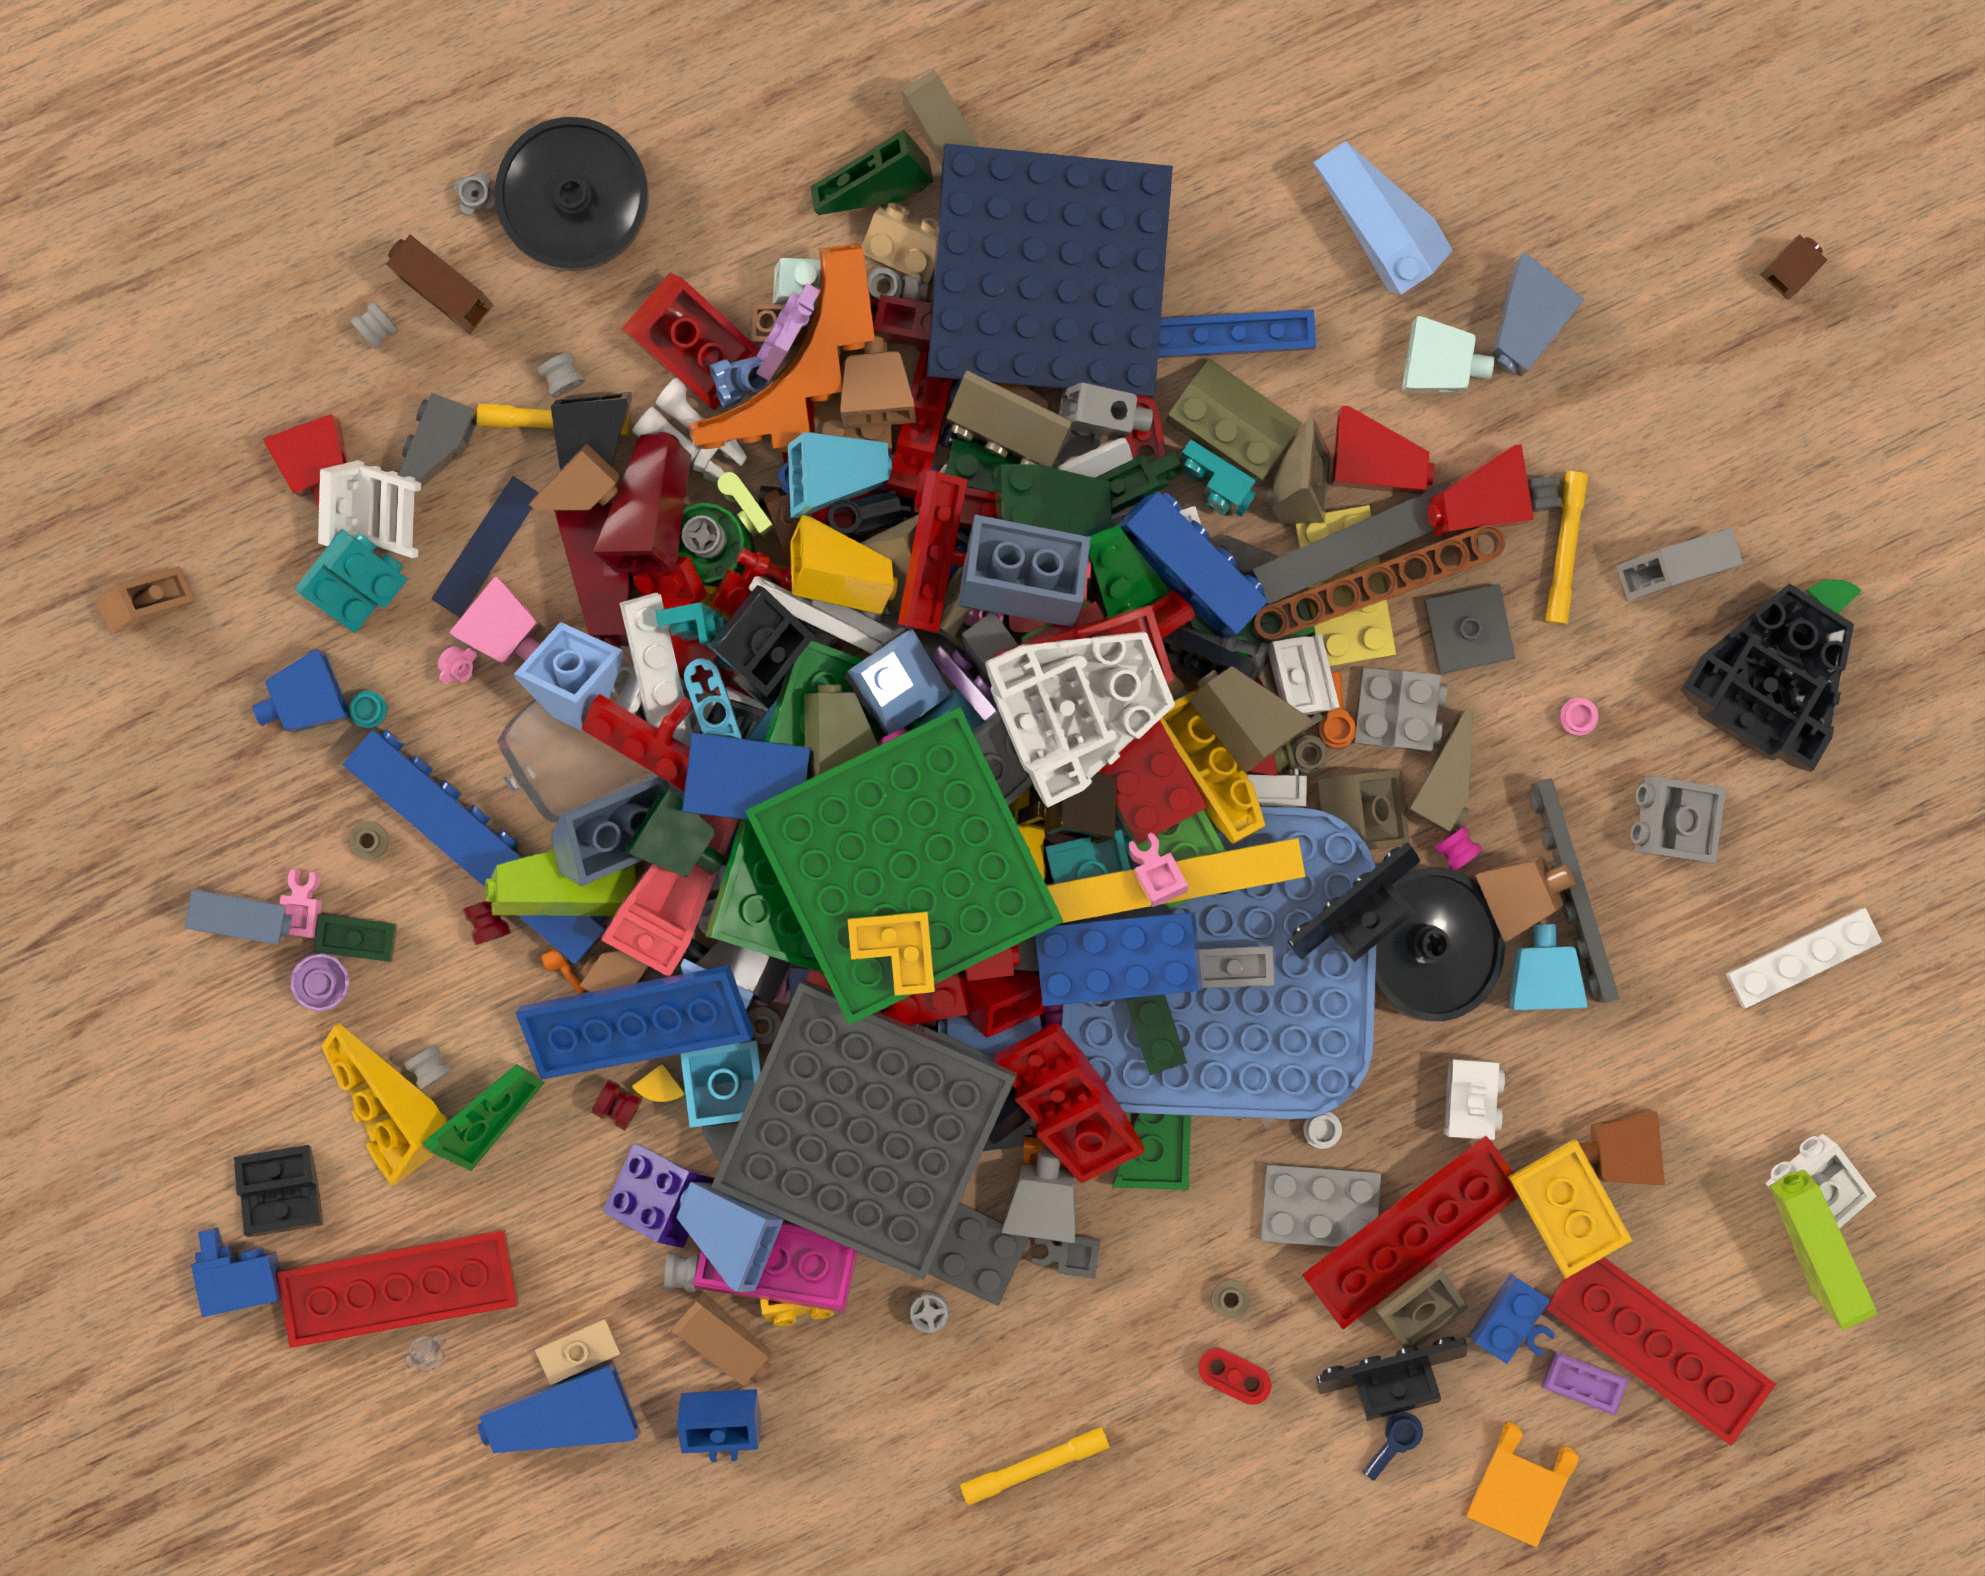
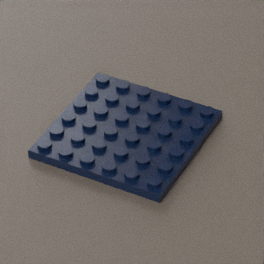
(1049, 269)

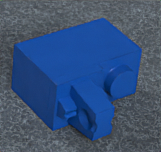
(233, 1283)

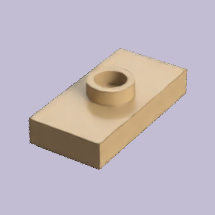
(578, 1351)

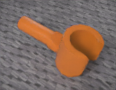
(554, 960)

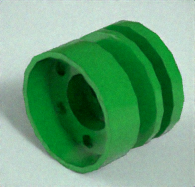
(738, 537)

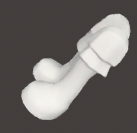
(674, 403)

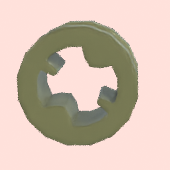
(1284, 758)

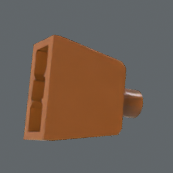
(1627, 1149)

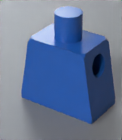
(303, 695)

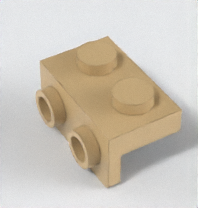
(902, 241)

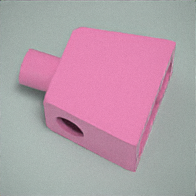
(498, 624)

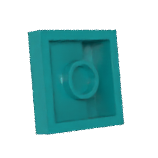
(1227, 487)
(351, 580)
(1085, 859)

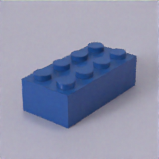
(1193, 564)
(1119, 959)

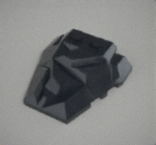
(1776, 678)

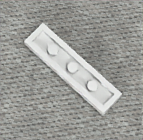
(1803, 957)

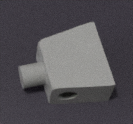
(1091, 410)
(1042, 1201)

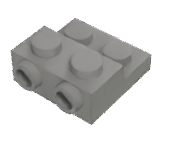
(1399, 709)
(1678, 819)

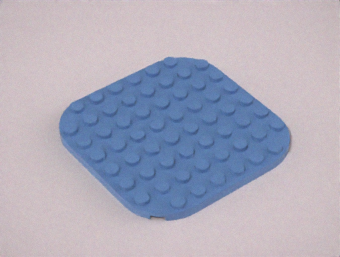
(1253, 1048)

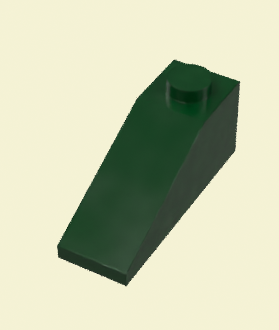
(875, 178)

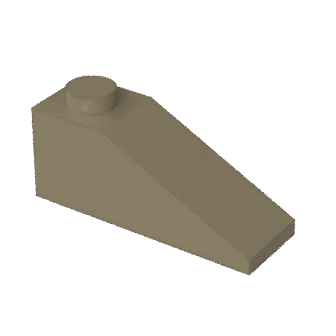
(1447, 781)

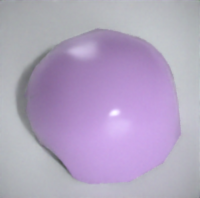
(319, 982)

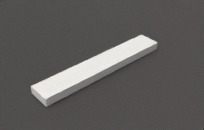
(805, 611)

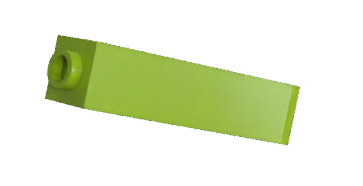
(538, 888)
(1822, 1250)

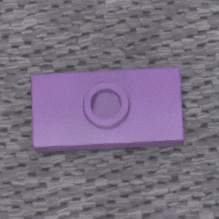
(1584, 1383)

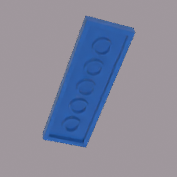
(635, 1022)

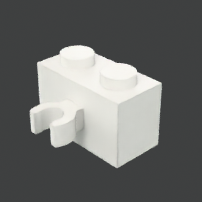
(1472, 1098)

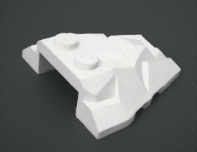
(1077, 705)

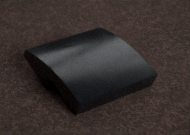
(278, 1191)

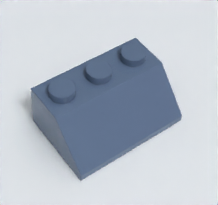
(1024, 571)
(593, 836)

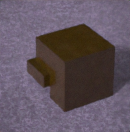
(1078, 816)

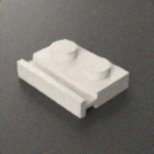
(1303, 674)

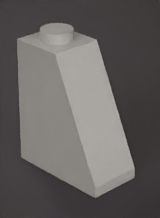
(1679, 564)

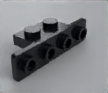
(1364, 912)
(1397, 1381)

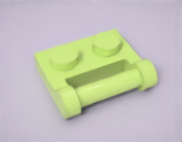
(752, 514)

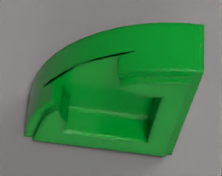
(1834, 593)

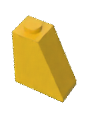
(839, 569)

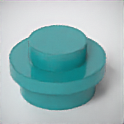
(368, 709)

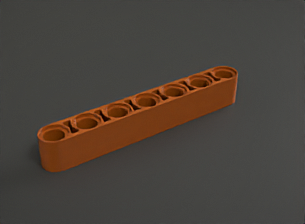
(1394, 574)

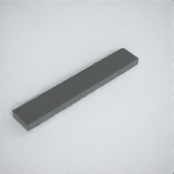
(1345, 548)

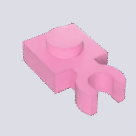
(1157, 875)
(301, 905)

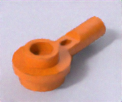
(1337, 727)

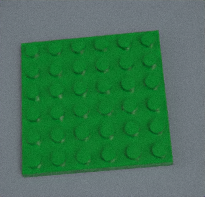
(900, 835)

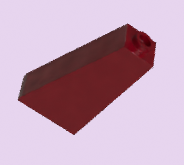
(648, 508)
(596, 584)

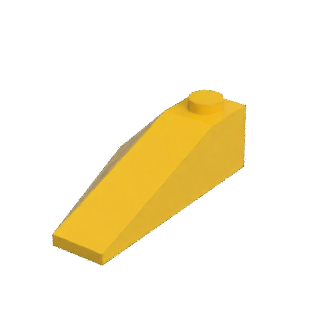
(1216, 774)
(388, 1105)

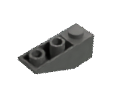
(439, 439)

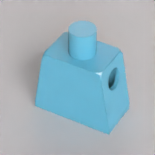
(1546, 974)

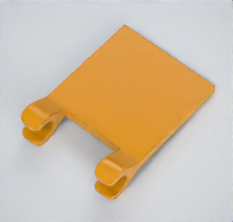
(1519, 1493)

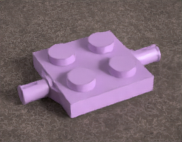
(786, 327)

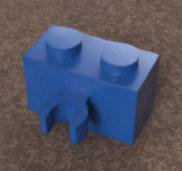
(1511, 1320)
(719, 1422)

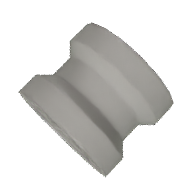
(374, 325)
(561, 374)
(428, 1067)
(680, 1272)
(929, 1319)

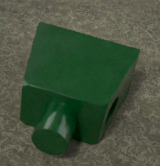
(674, 838)

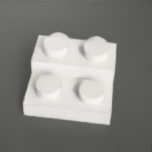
(1832, 1170)

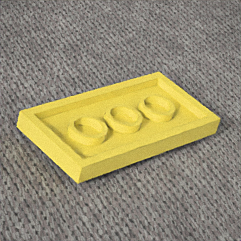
(1362, 633)

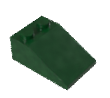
(1052, 499)

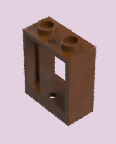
(438, 283)

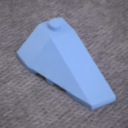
(1390, 226)

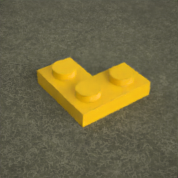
(905, 940)

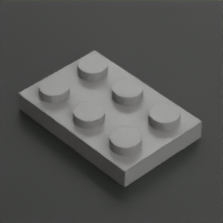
(1317, 1204)

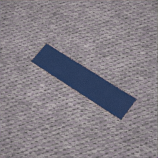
(485, 547)

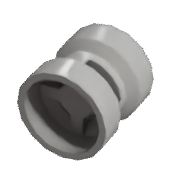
(699, 532)

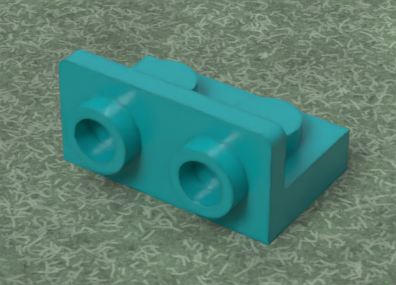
(692, 622)

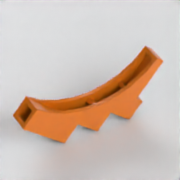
(839, 319)

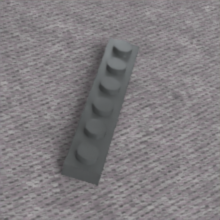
(1577, 907)

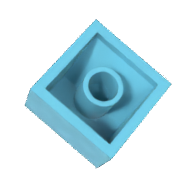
(720, 1082)

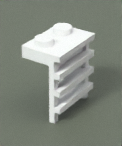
(352, 501)

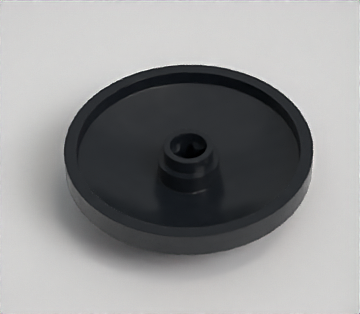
(571, 194)
(1444, 953)

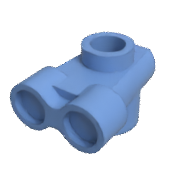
(733, 379)

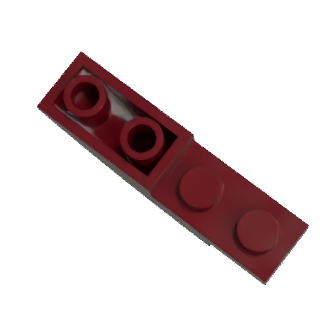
(902, 321)

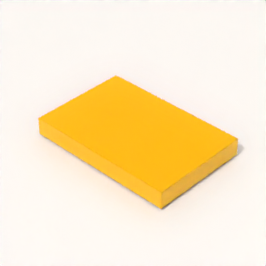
(1570, 1208)

